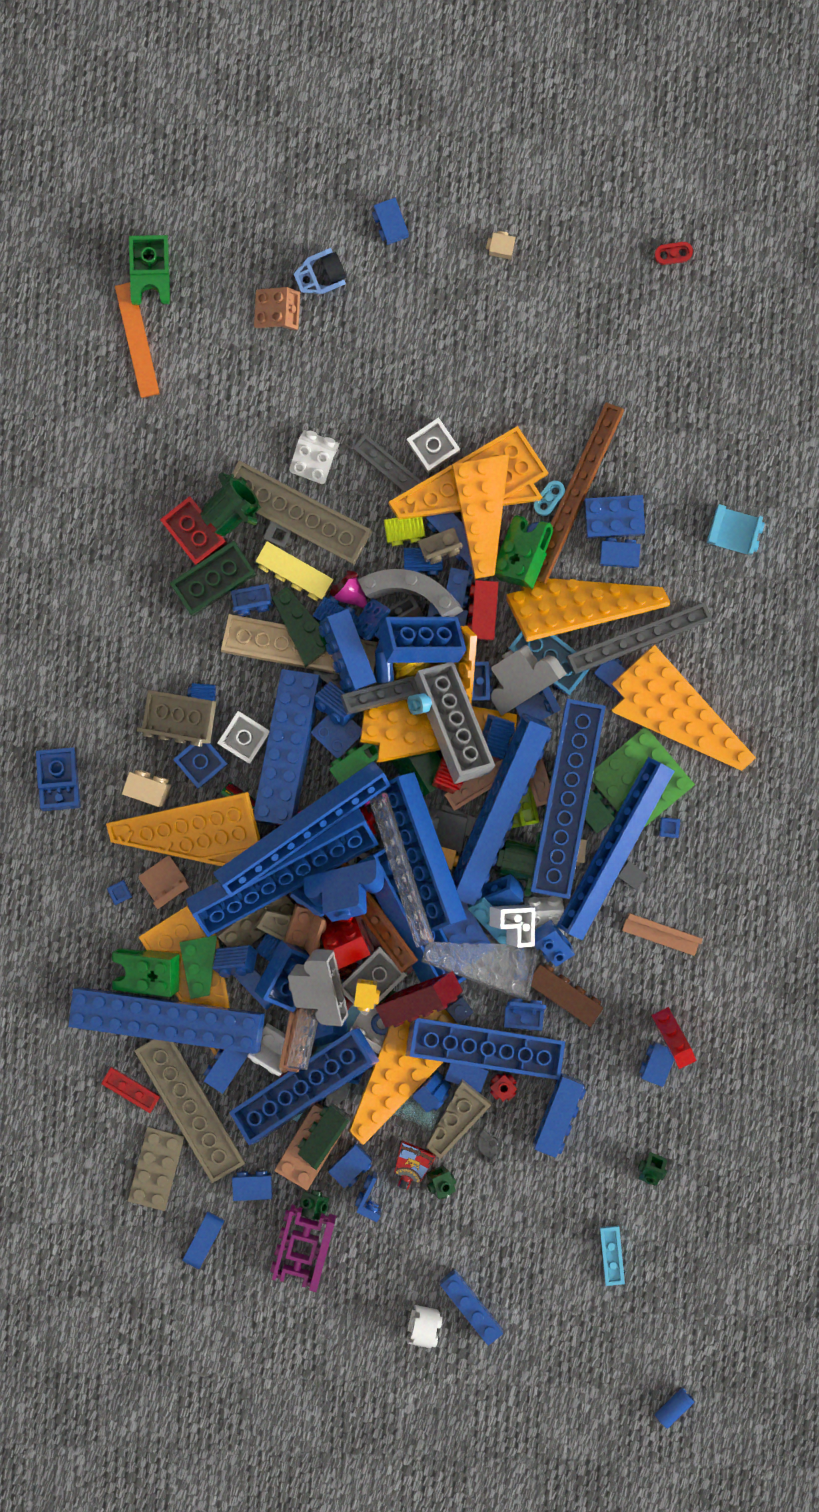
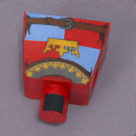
(412, 1164)

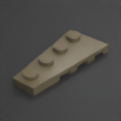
(277, 924)
(460, 1114)

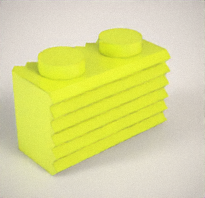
(404, 530)

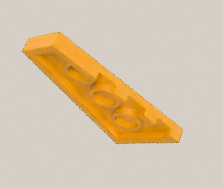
(467, 663)

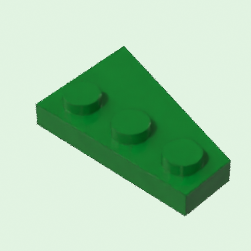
(198, 962)

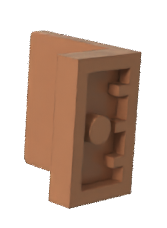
(277, 308)
(164, 881)
(305, 929)

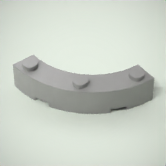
(411, 582)

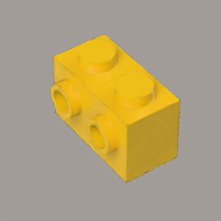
(366, 994)

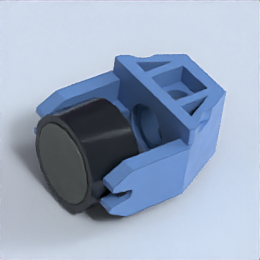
(333, 269)

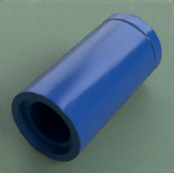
(674, 1408)

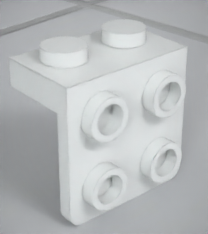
(313, 456)
(546, 909)

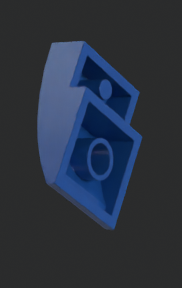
(58, 779)

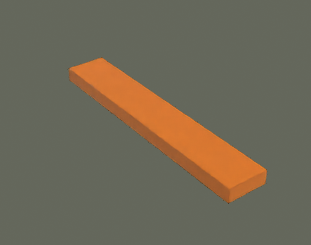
(137, 342)

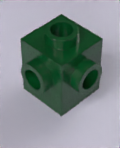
(652, 1169)
(441, 1182)
(313, 1204)

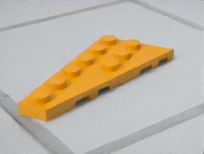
(481, 498)

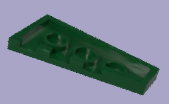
(300, 626)

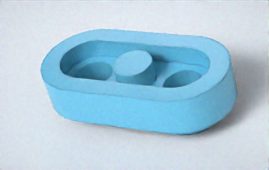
(549, 498)
(419, 703)

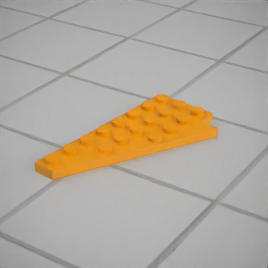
(576, 604)

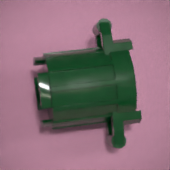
(230, 505)
(518, 860)

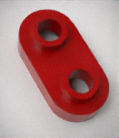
(672, 251)

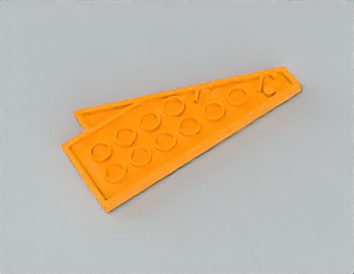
(439, 492)
(669, 705)
(407, 734)
(201, 831)
(166, 938)
(392, 1079)

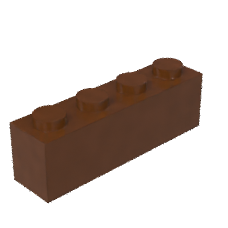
(565, 995)

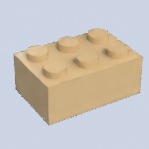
(147, 789)

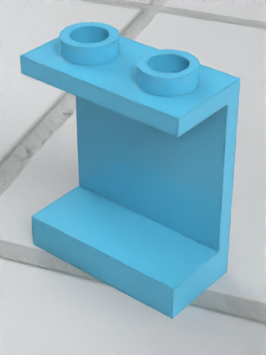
(735, 530)

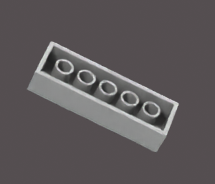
(455, 723)

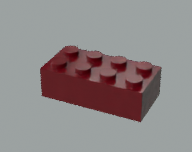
(419, 1000)

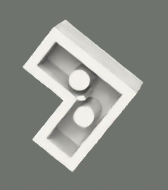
(518, 921)

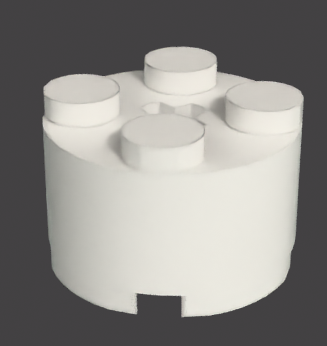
(423, 1326)

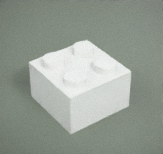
(433, 445)
(244, 737)

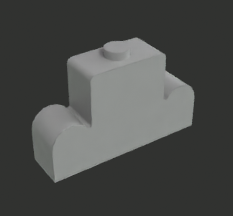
(523, 677)
(319, 987)

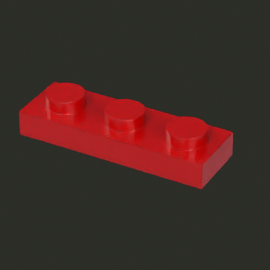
(130, 1089)

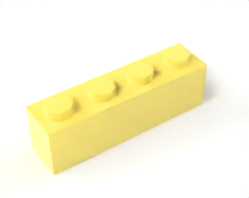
(295, 571)

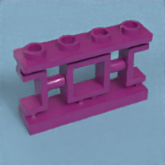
(318, 1251)

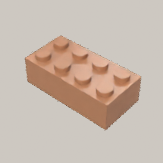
(294, 1166)

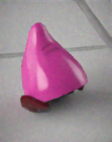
(349, 590)

